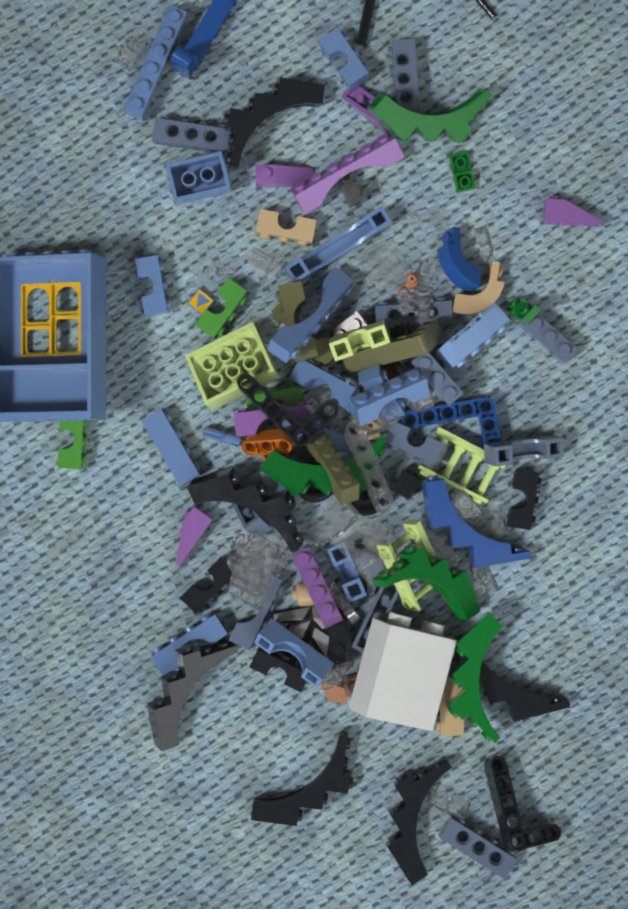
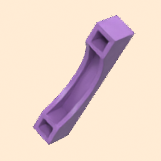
(382, 152)

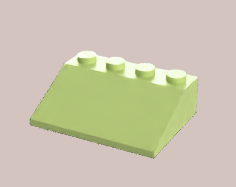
(225, 359)

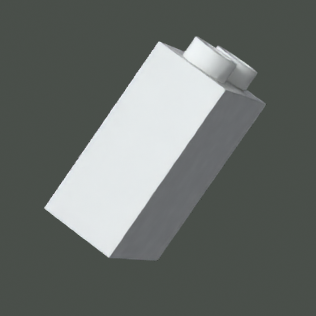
(403, 672)

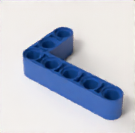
(188, 59)
(476, 411)

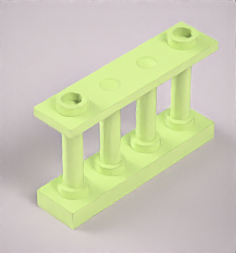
(477, 456)
(417, 536)

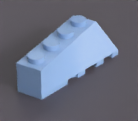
(472, 336)

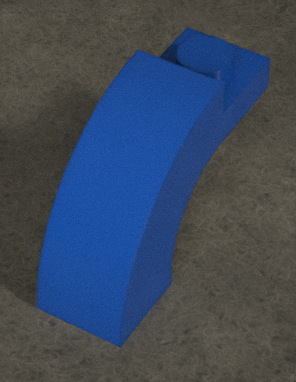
(454, 263)

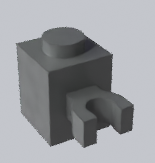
(353, 191)

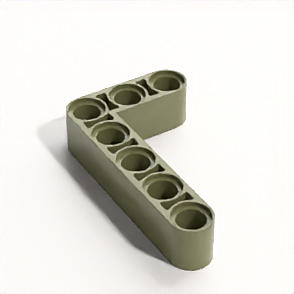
(399, 348)

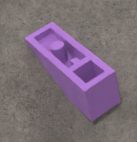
(359, 100)
(281, 175)
(563, 212)
(192, 529)

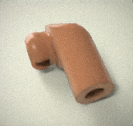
(411, 281)

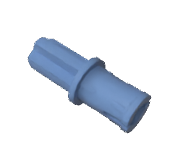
(222, 436)

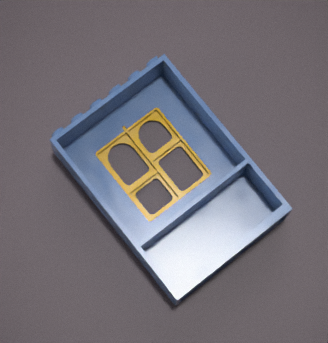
(53, 382)

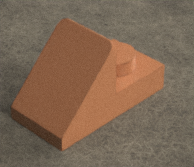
(342, 691)

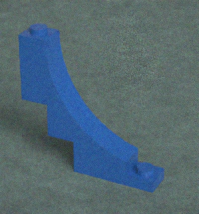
(481, 549)

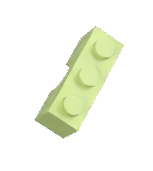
(352, 341)

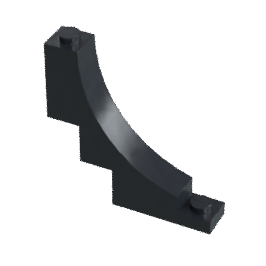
(522, 703)

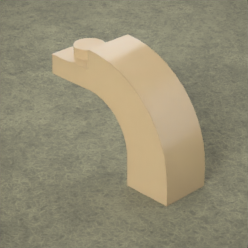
(473, 304)

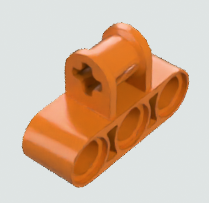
(267, 441)

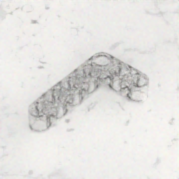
(369, 456)

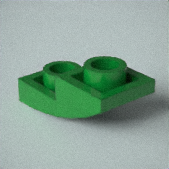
(461, 171)
(522, 310)

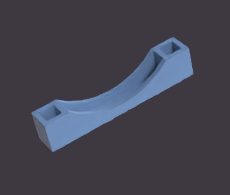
(153, 66)
(340, 245)
(290, 338)

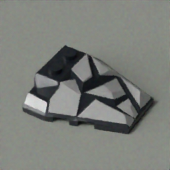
(307, 625)

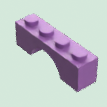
(248, 421)
(317, 587)

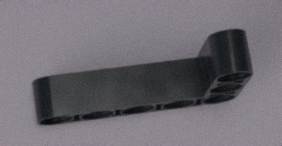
(283, 414)
(512, 811)

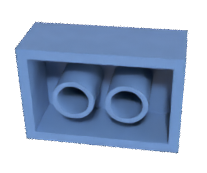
(198, 178)

